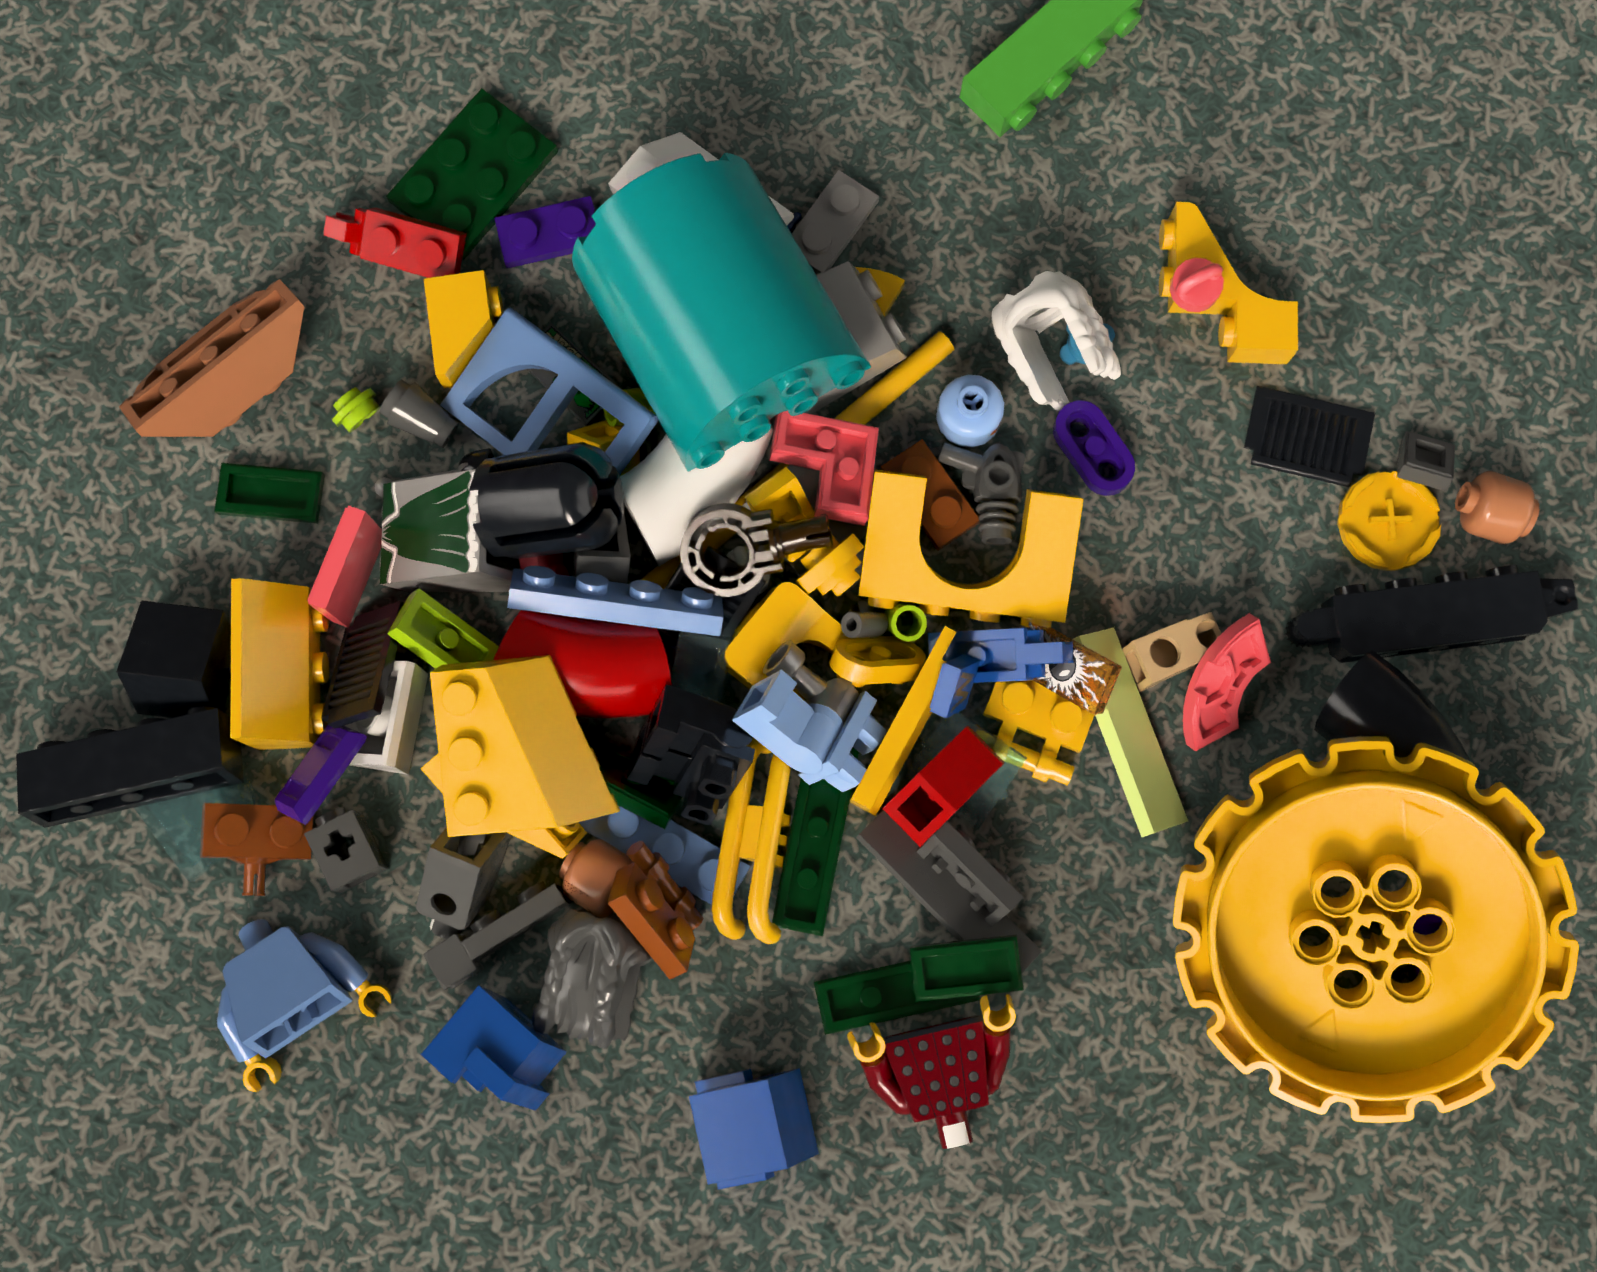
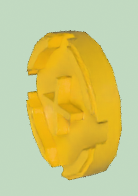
(1389, 521)

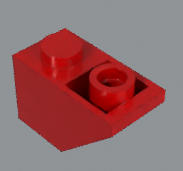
(943, 786)

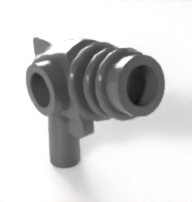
(995, 484)

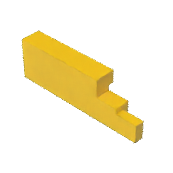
(902, 732)

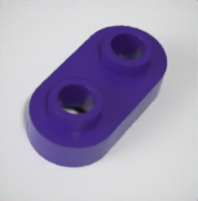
(1097, 447)

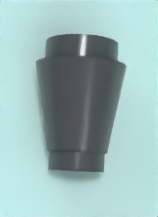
(418, 414)

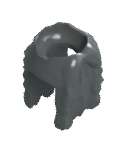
(590, 978)

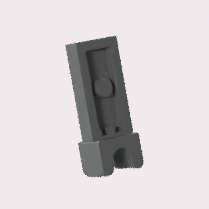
(459, 957)

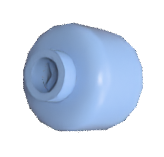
(970, 426)

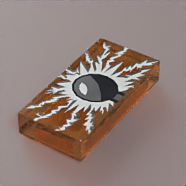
(1084, 682)

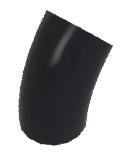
(1385, 703)

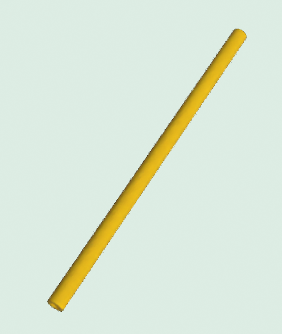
(859, 412)

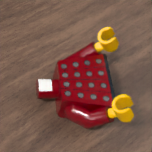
(940, 1068)

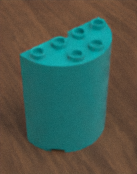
(713, 305)

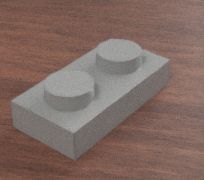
(833, 221)

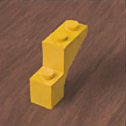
(1255, 326)

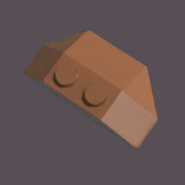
(220, 368)

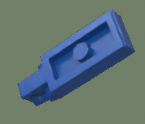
(1006, 653)

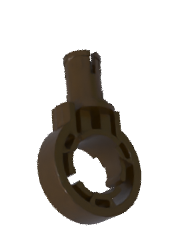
(752, 527)

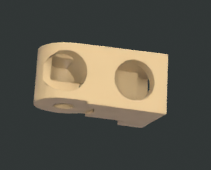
(1170, 650)

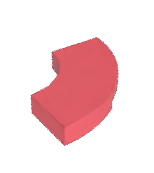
(1220, 680)

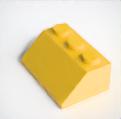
(276, 665)

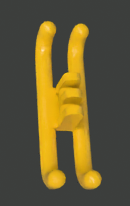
(752, 835)

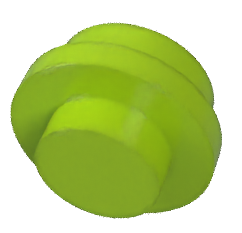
(354, 408)

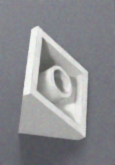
(394, 731)

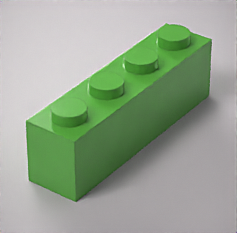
(1042, 57)

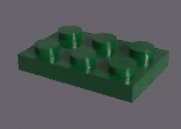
(474, 170)

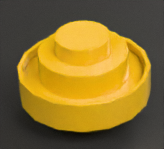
(831, 567)

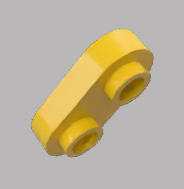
(876, 660)

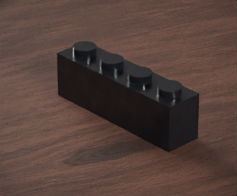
(128, 767)

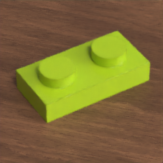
(438, 633)

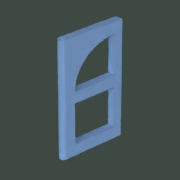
(521, 345)

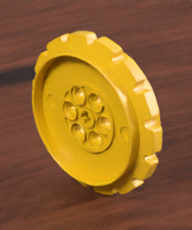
(1384, 1039)

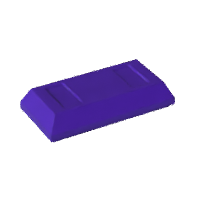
(319, 772)

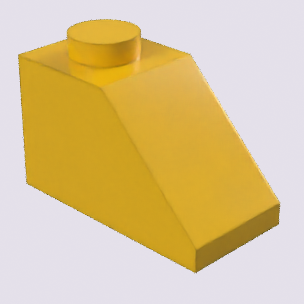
(460, 319)

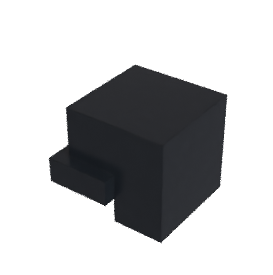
(176, 659)

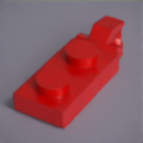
(399, 241)

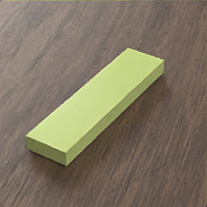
(1135, 745)

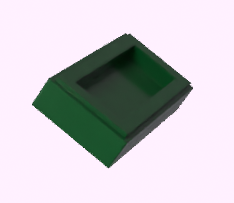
(269, 493)
(966, 968)

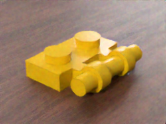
(1044, 715)

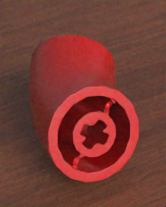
(602, 664)

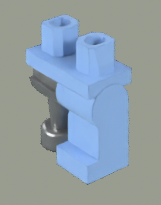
(814, 733)

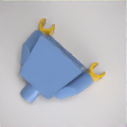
(282, 991)

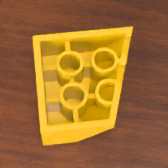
(513, 749)

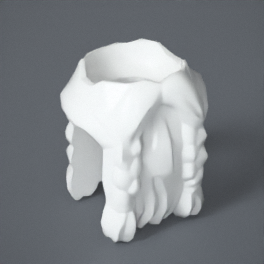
(1039, 307)

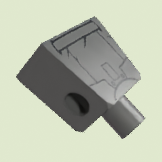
(455, 885)

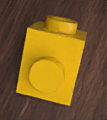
(785, 498)

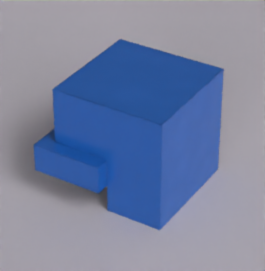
(496, 1049)
(751, 1126)

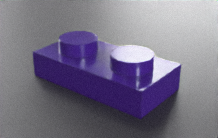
(544, 231)

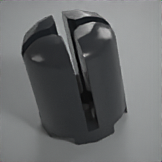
(548, 501)

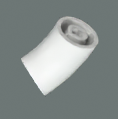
(667, 497)

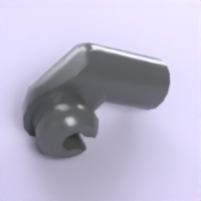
(864, 621)

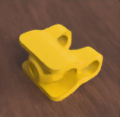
(779, 617)

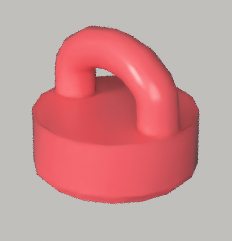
(1196, 284)

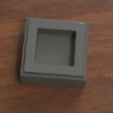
(1426, 461)

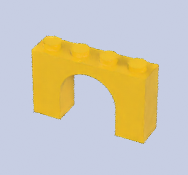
(1030, 587)

